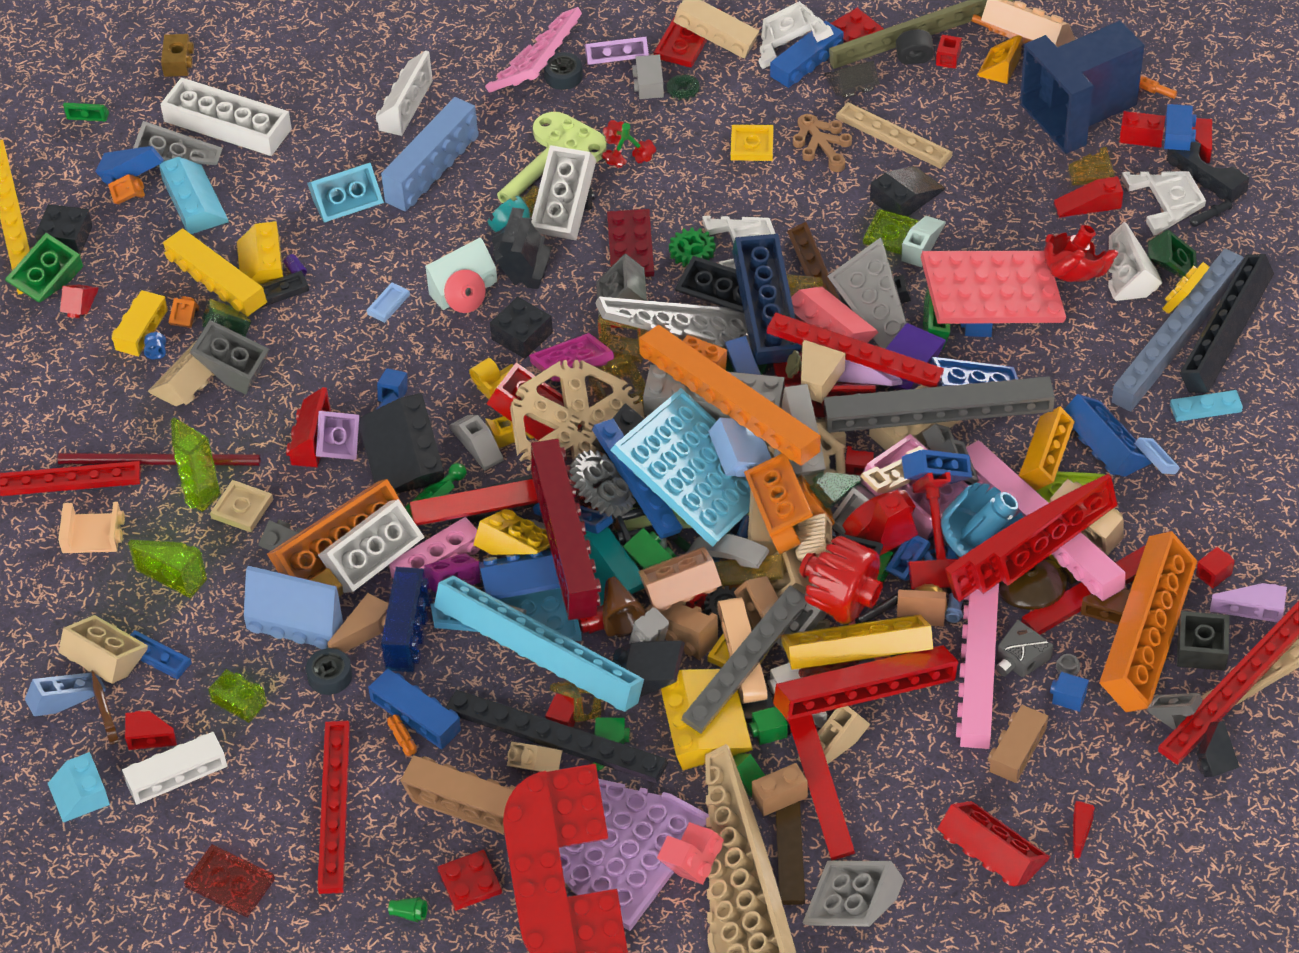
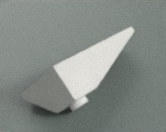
(1132, 269)

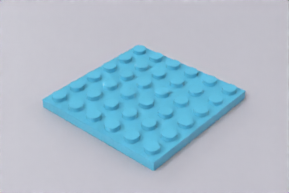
(680, 465)

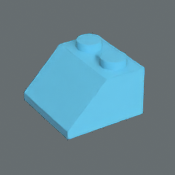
(78, 788)

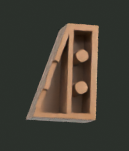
(691, 627)

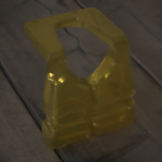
(569, 689)

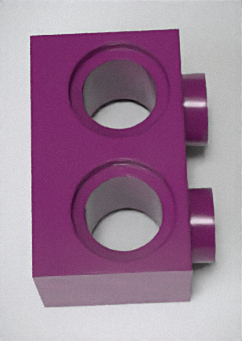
(460, 566)

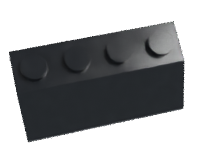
(711, 283)

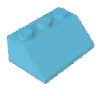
(345, 192)

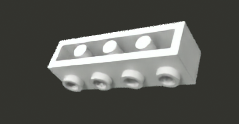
(174, 768)

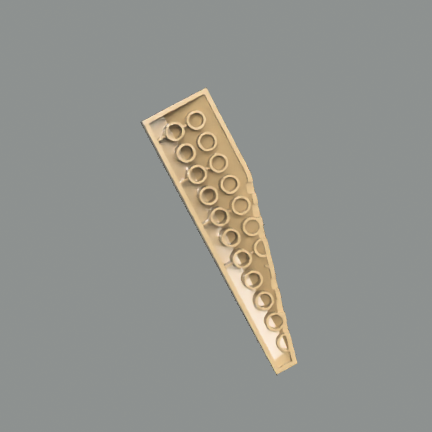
(742, 889)

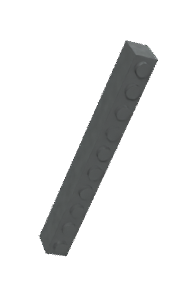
(938, 404)

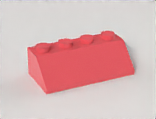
(826, 311)

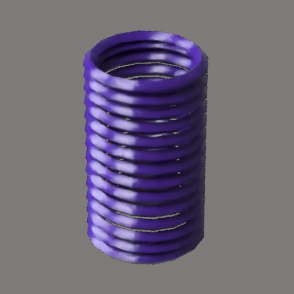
(294, 266)

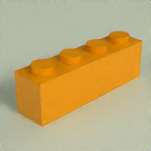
(1046, 448)

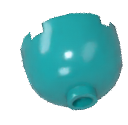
(503, 213)

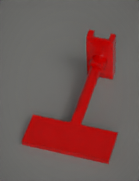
(932, 570)

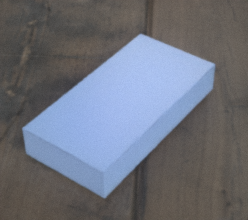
(388, 302)
(1157, 455)

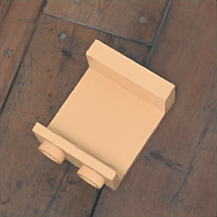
(90, 531)

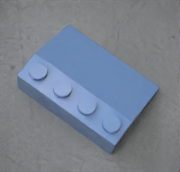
(291, 607)

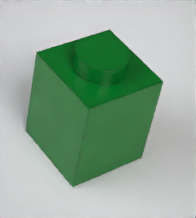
(768, 725)

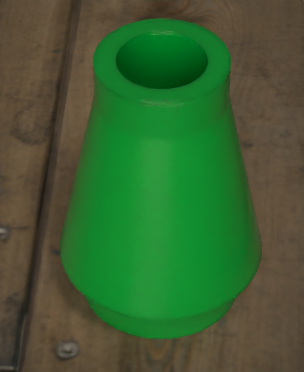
(410, 909)

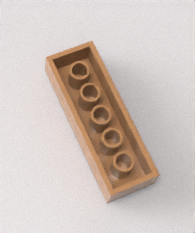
(456, 793)

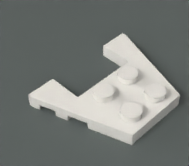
(787, 25)
(1174, 192)
(738, 228)

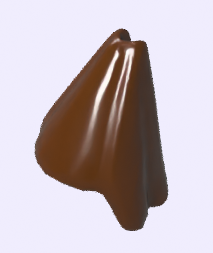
(620, 609)

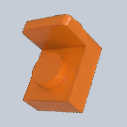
(126, 188)
(183, 312)

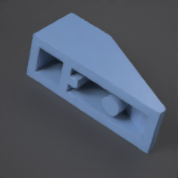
(59, 692)

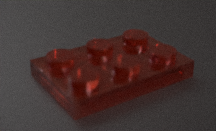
(229, 880)

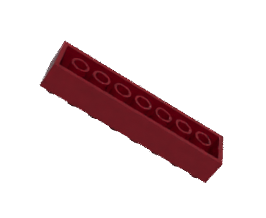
(564, 529)

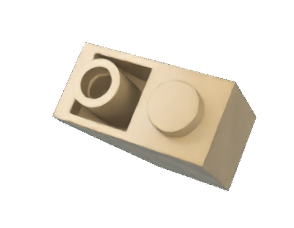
(533, 757)

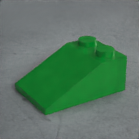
(45, 269)

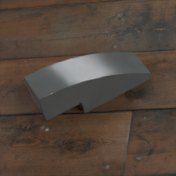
(941, 439)

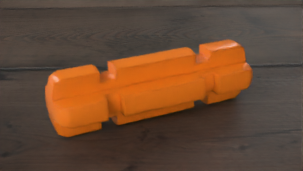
(402, 735)

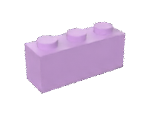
(616, 50)

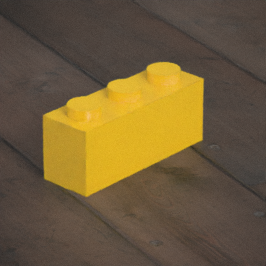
(140, 320)

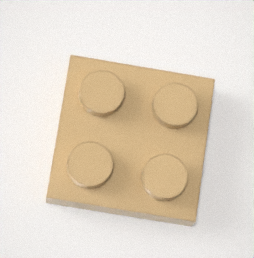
(241, 506)

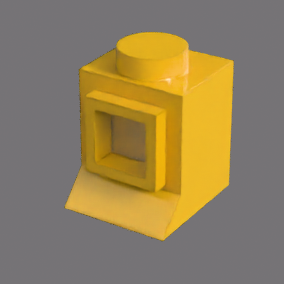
(501, 430)

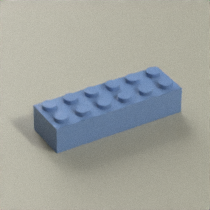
(430, 154)

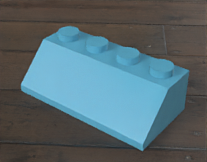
(192, 194)

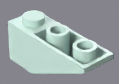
(921, 238)

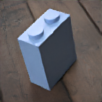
(737, 447)

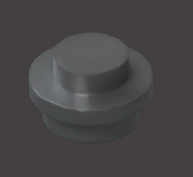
(1068, 664)

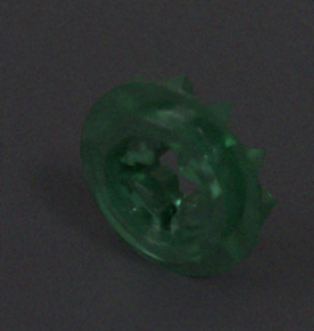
(683, 81)

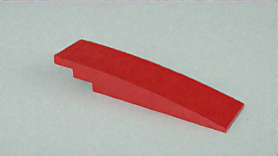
(1030, 539)

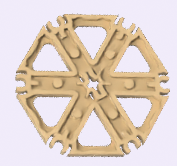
(575, 408)

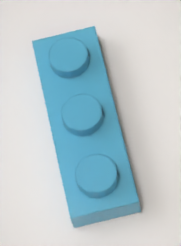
(1206, 405)

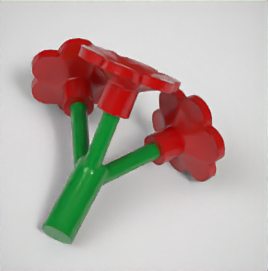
(616, 134)

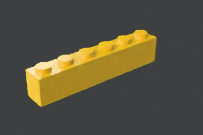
(214, 272)

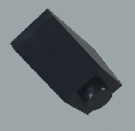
(1216, 751)

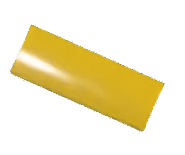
(857, 641)

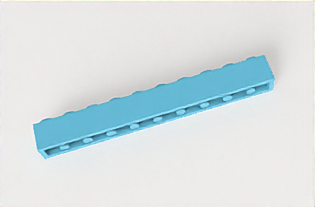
(539, 643)

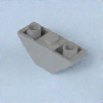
(477, 440)

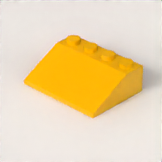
(726, 728)

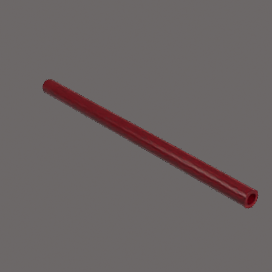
(153, 459)

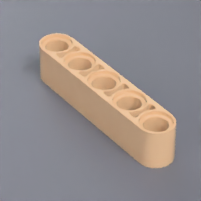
(735, 630)

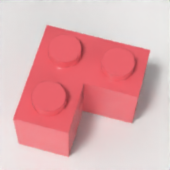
(692, 854)

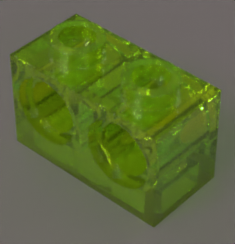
(237, 698)

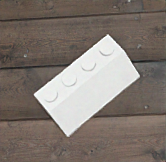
(405, 95)

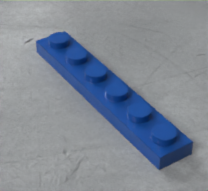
(653, 506)

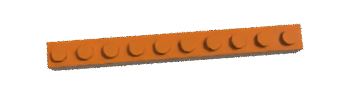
(730, 395)

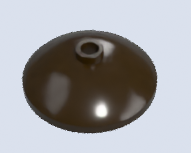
(1037, 587)

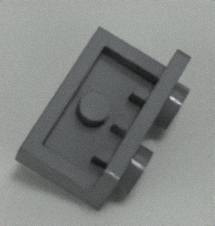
(276, 534)

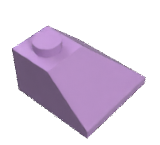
(337, 435)

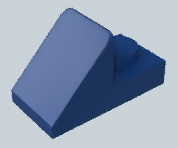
(908, 551)

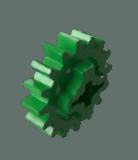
(691, 244)

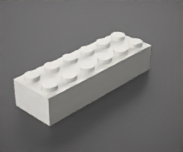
(226, 116)

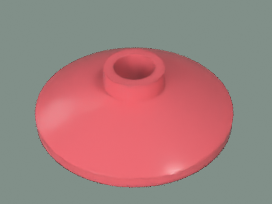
(455, 291)

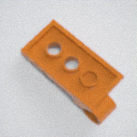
(782, 512)

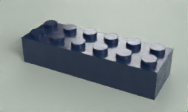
(763, 292)

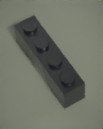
(1224, 182)

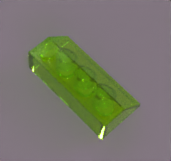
(194, 466)

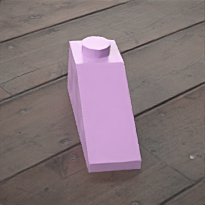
(861, 374)
(1255, 602)

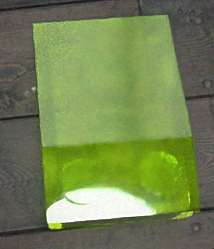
(170, 564)

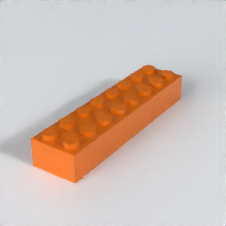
(1148, 622)

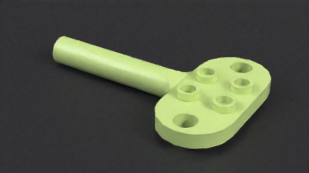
(561, 132)

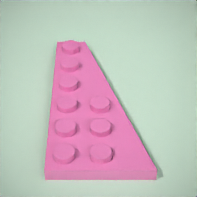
(534, 58)

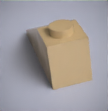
(841, 732)

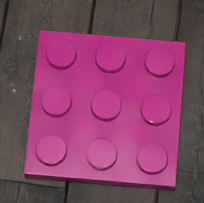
(581, 348)

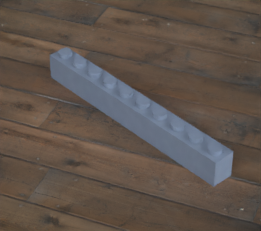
(1176, 331)

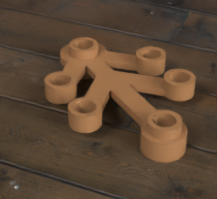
(810, 123)

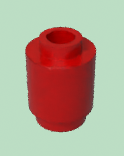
(593, 623)

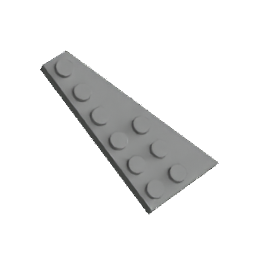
(871, 291)

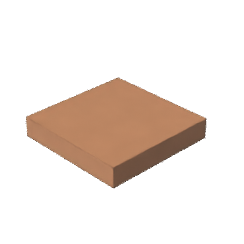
(927, 603)

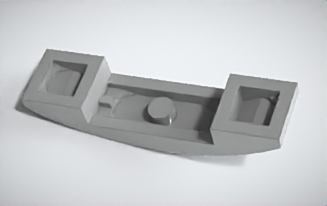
(734, 547)

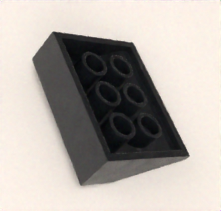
(402, 444)

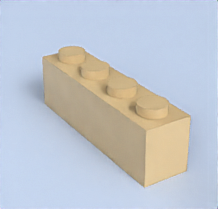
(716, 26)

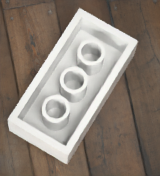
(563, 192)
(371, 545)

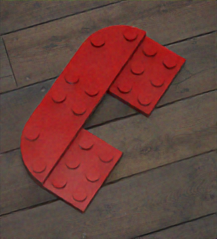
(538, 819)

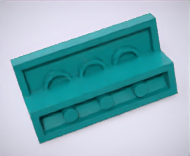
(612, 561)

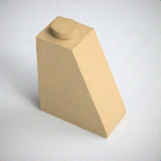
(820, 369)

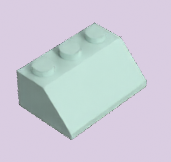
(470, 257)

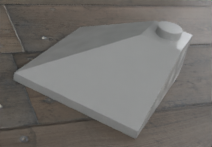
(853, 893)

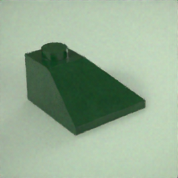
(1172, 253)

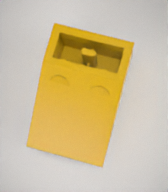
(510, 535)

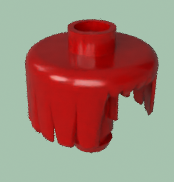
(844, 579)

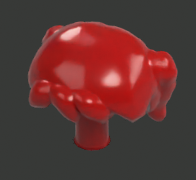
(1075, 257)

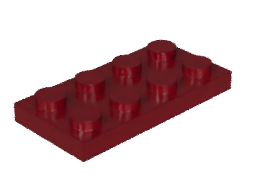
(631, 235)

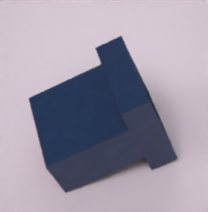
(1080, 82)

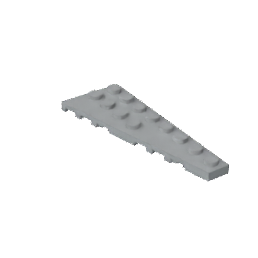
(703, 322)

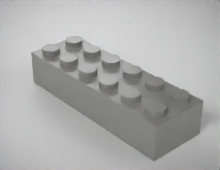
(662, 386)

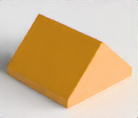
(1002, 60)

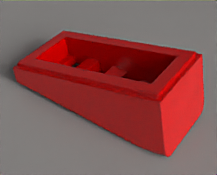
(1082, 822)

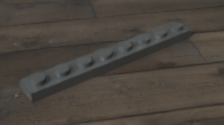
(744, 659)

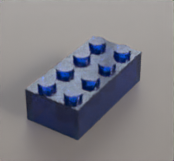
(405, 619)

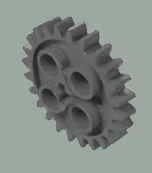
(593, 471)

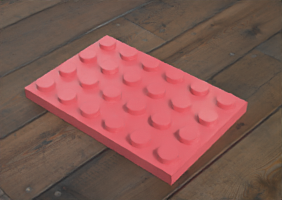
(992, 287)

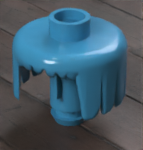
(977, 517)

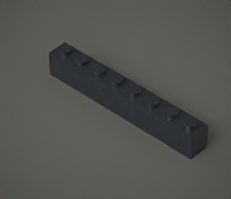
(1226, 323)

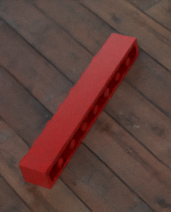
(865, 682)

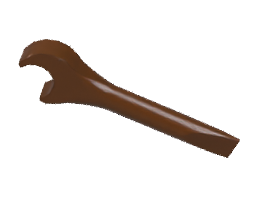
(104, 711)

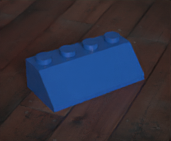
(1105, 436)
(518, 574)

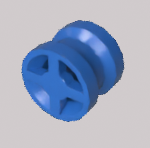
(154, 345)

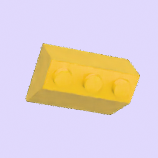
(261, 253)

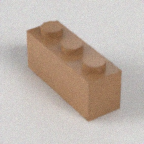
(1017, 743)

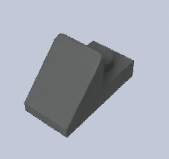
(1174, 707)

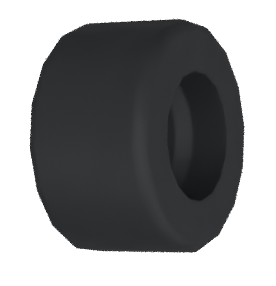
(914, 47)

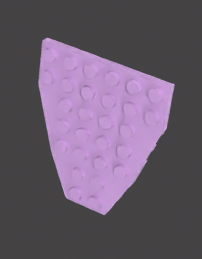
(628, 859)

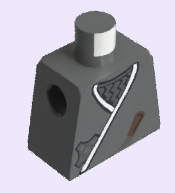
(1022, 651)

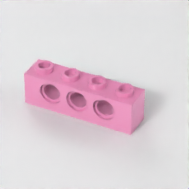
(445, 544)

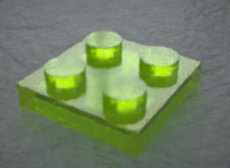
(891, 228)

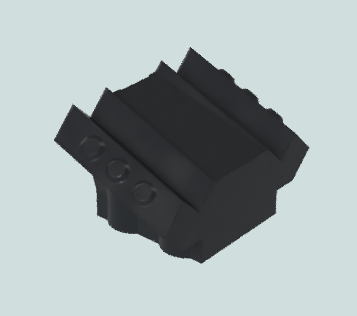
(521, 250)

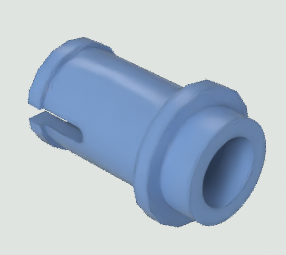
(954, 612)

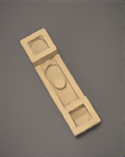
(889, 477)

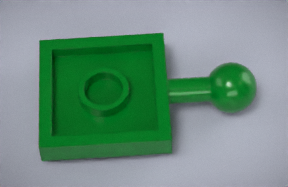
(456, 473)

